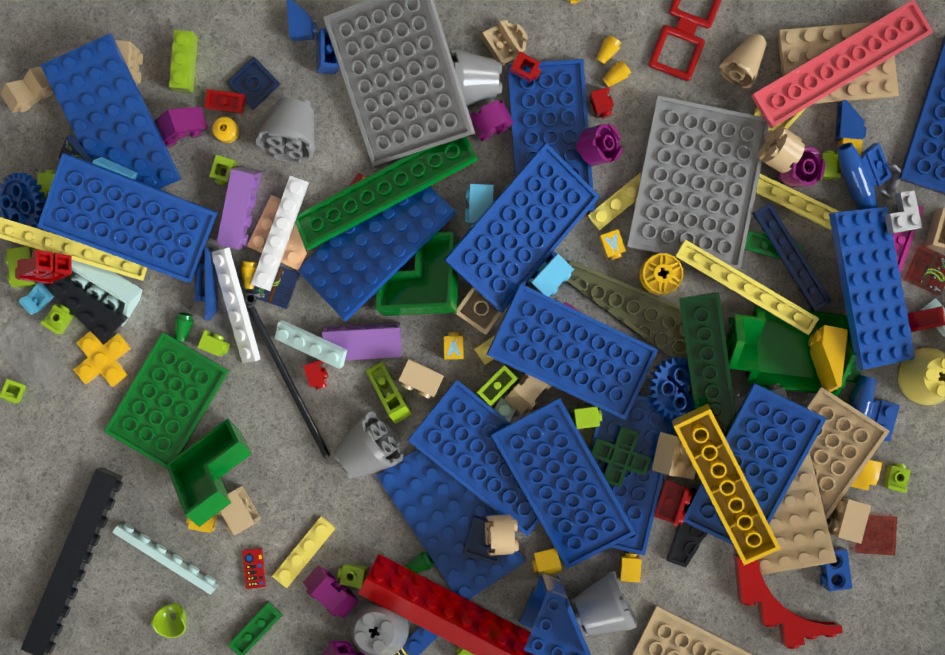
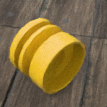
(657, 284)

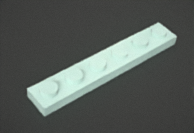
(159, 553)

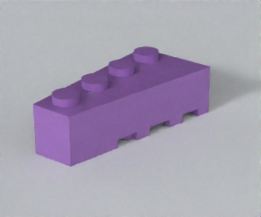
(238, 207)

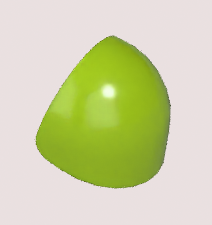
(165, 625)

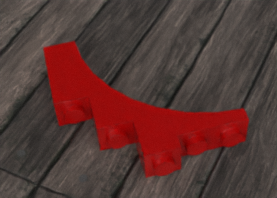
(793, 628)

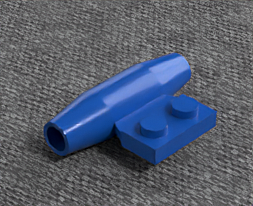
(863, 172)
(879, 410)

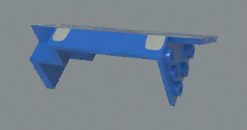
(552, 621)

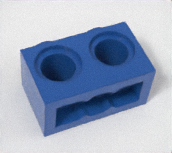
(840, 568)

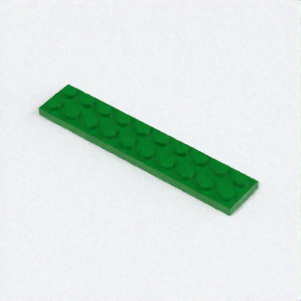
(382, 190)

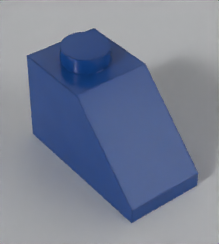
(300, 23)
(849, 122)

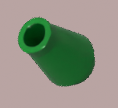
(183, 324)
(420, 563)

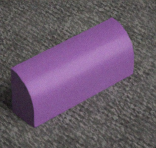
(366, 340)

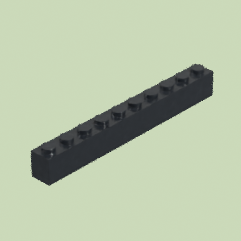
(71, 562)

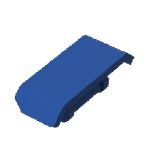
(211, 285)

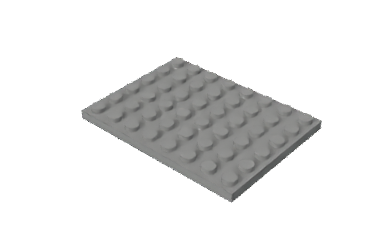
(399, 76)
(697, 180)

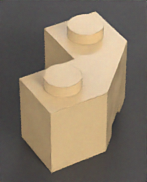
(26, 92)
(525, 393)

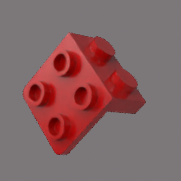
(672, 503)

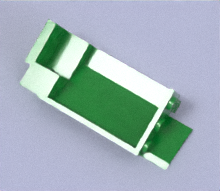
(780, 353)

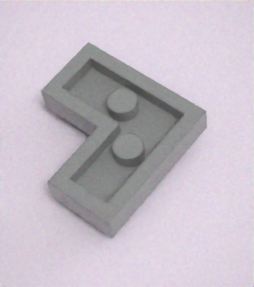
(907, 216)

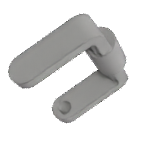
(894, 183)

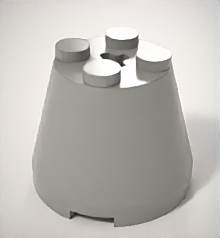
(477, 76)
(289, 131)
(368, 447)
(604, 607)
(391, 626)

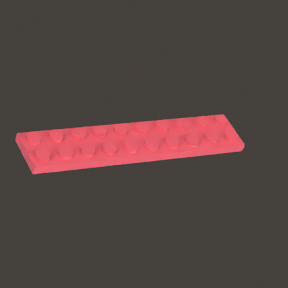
(842, 64)

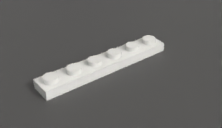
(280, 233)
(235, 305)

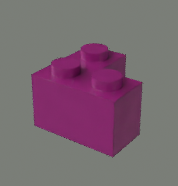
(180, 123)

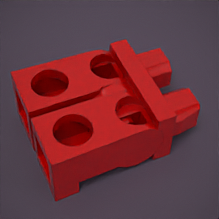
(44, 267)

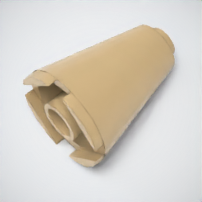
(744, 61)

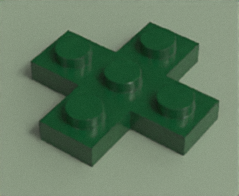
(620, 456)

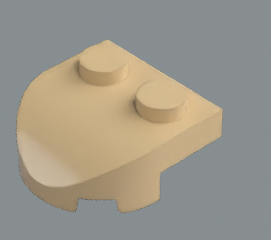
(505, 41)

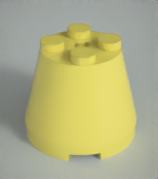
(923, 377)

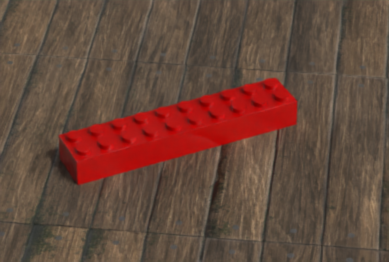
(441, 611)

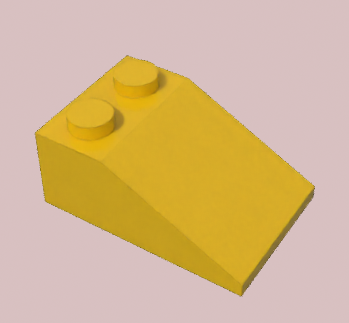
(828, 355)

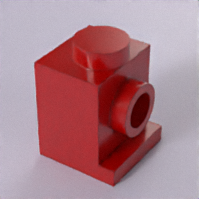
(523, 61)
(601, 102)
(316, 374)

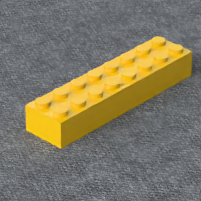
(725, 484)

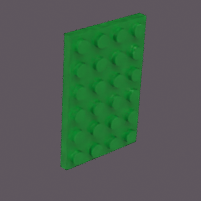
(166, 400)

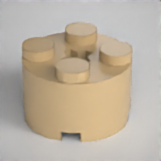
(781, 149)
(501, 534)

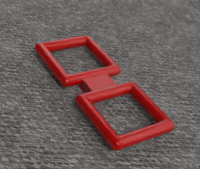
(685, 30)

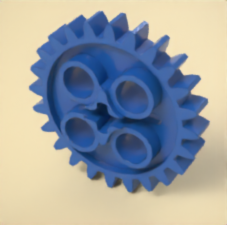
(21, 199)
(666, 400)

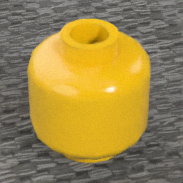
(231, 132)

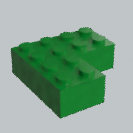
(427, 289)
(199, 471)

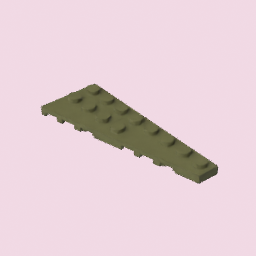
(641, 311)

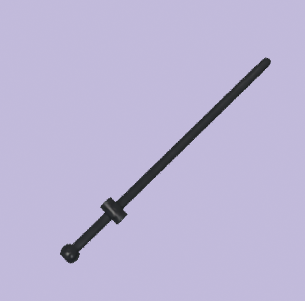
(250, 300)

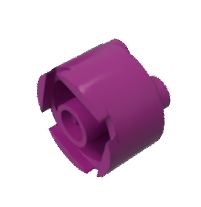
(491, 119)
(599, 144)
(807, 170)

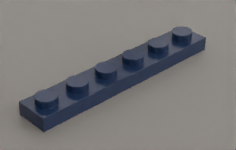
(792, 257)

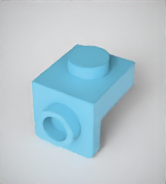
(37, 299)

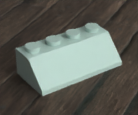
(107, 286)

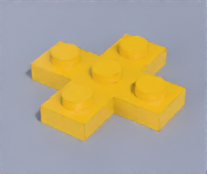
(102, 359)

